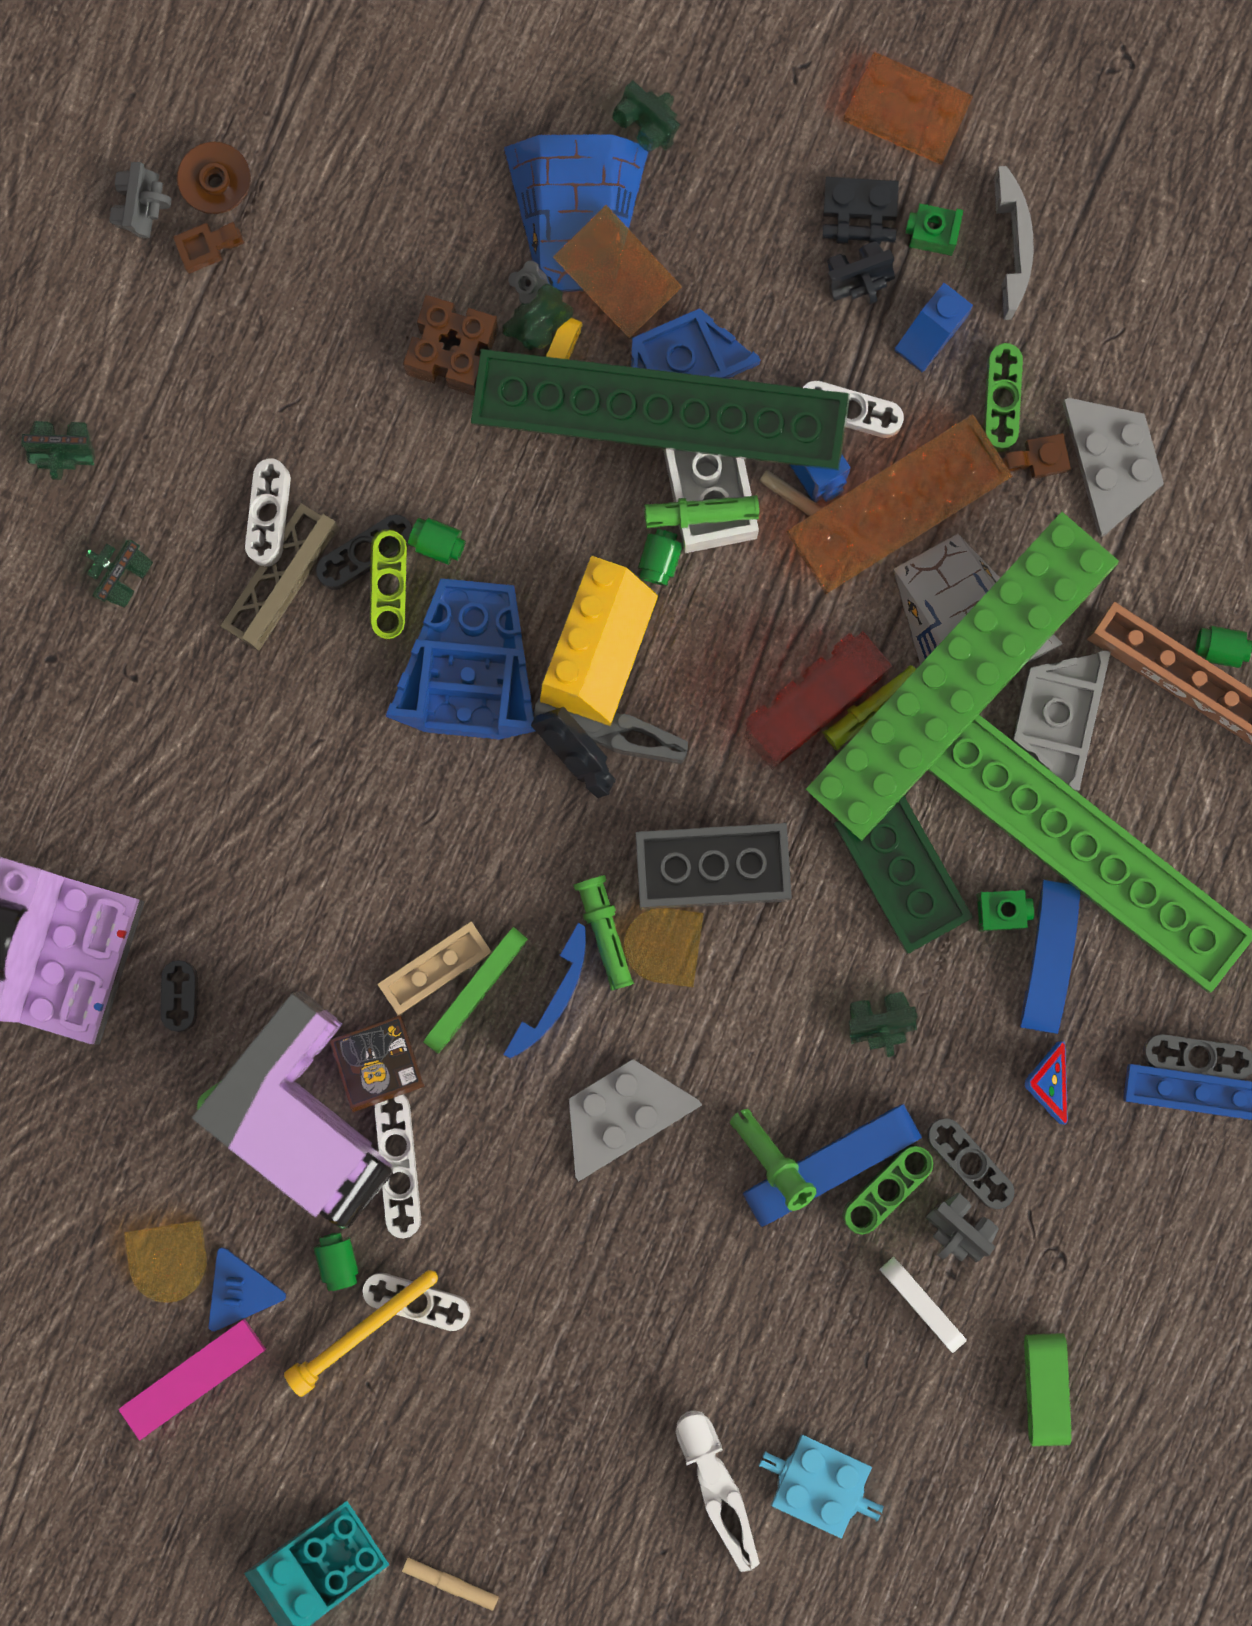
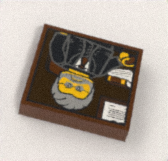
(376, 1063)

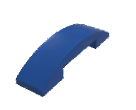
(574, 953)
(1051, 957)

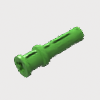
(600, 914)
(781, 1171)

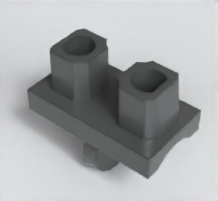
(142, 200)
(957, 1234)

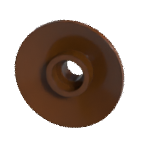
(203, 165)

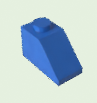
(933, 327)

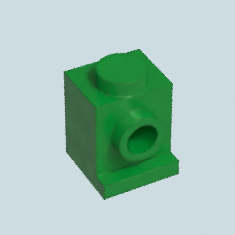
(934, 240)
(990, 915)

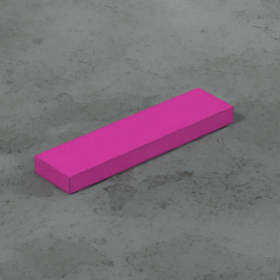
(192, 1379)

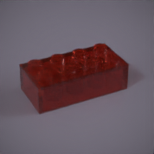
(816, 701)

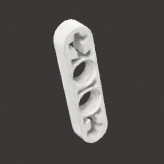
(404, 1163)

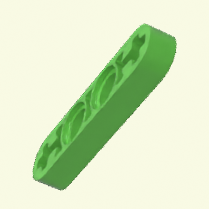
(475, 990)

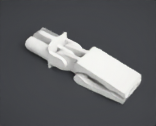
(699, 1445)

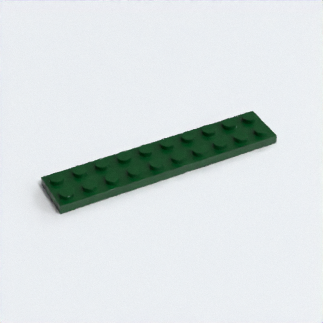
(661, 409)

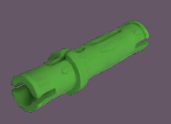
(702, 511)

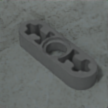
(1169, 1062)
(996, 1178)

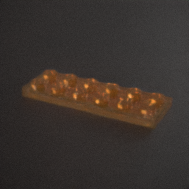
(899, 504)

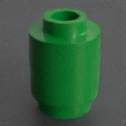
(436, 540)
(659, 557)
(1223, 646)
(336, 1261)

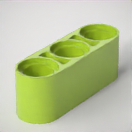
(388, 602)

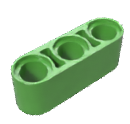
(906, 1184)
(1047, 1389)

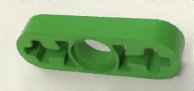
(994, 370)

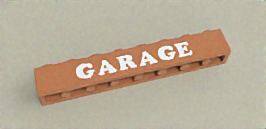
(1175, 669)

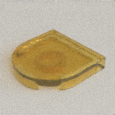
(664, 945)
(167, 1260)

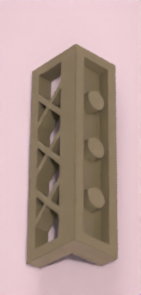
(287, 581)

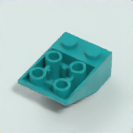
(317, 1568)

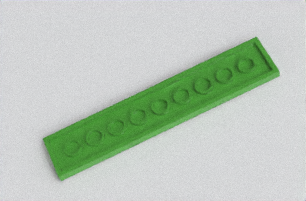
(962, 675)
(1093, 853)

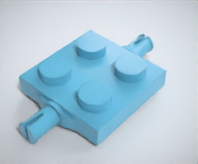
(821, 1486)

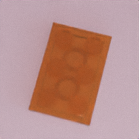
(908, 108)
(617, 271)

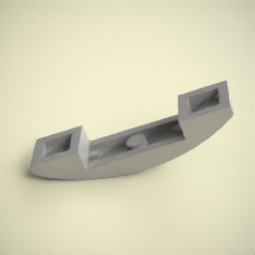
(1011, 200)

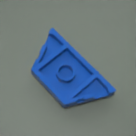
(693, 347)

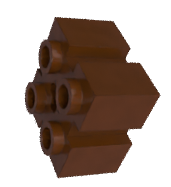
(439, 325)

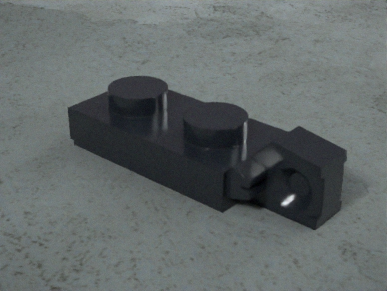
(575, 750)

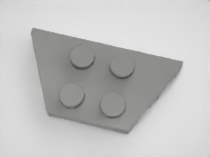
(1113, 458)
(1060, 714)
(622, 1114)

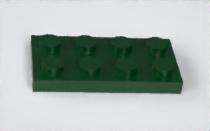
(906, 878)

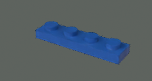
(1188, 1091)

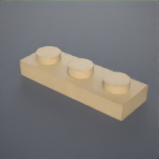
(435, 968)

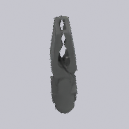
(622, 723)

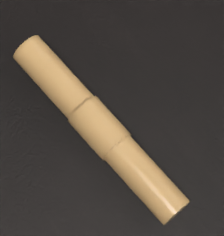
(450, 1584)

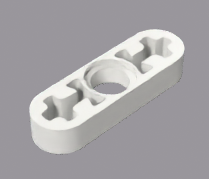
(880, 406)
(255, 537)
(923, 1304)
(440, 1318)

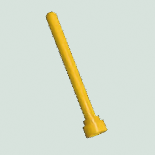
(303, 1376)

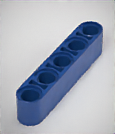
(839, 1161)

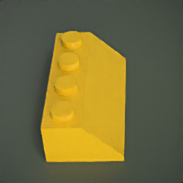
(599, 642)

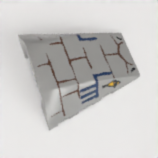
(942, 589)

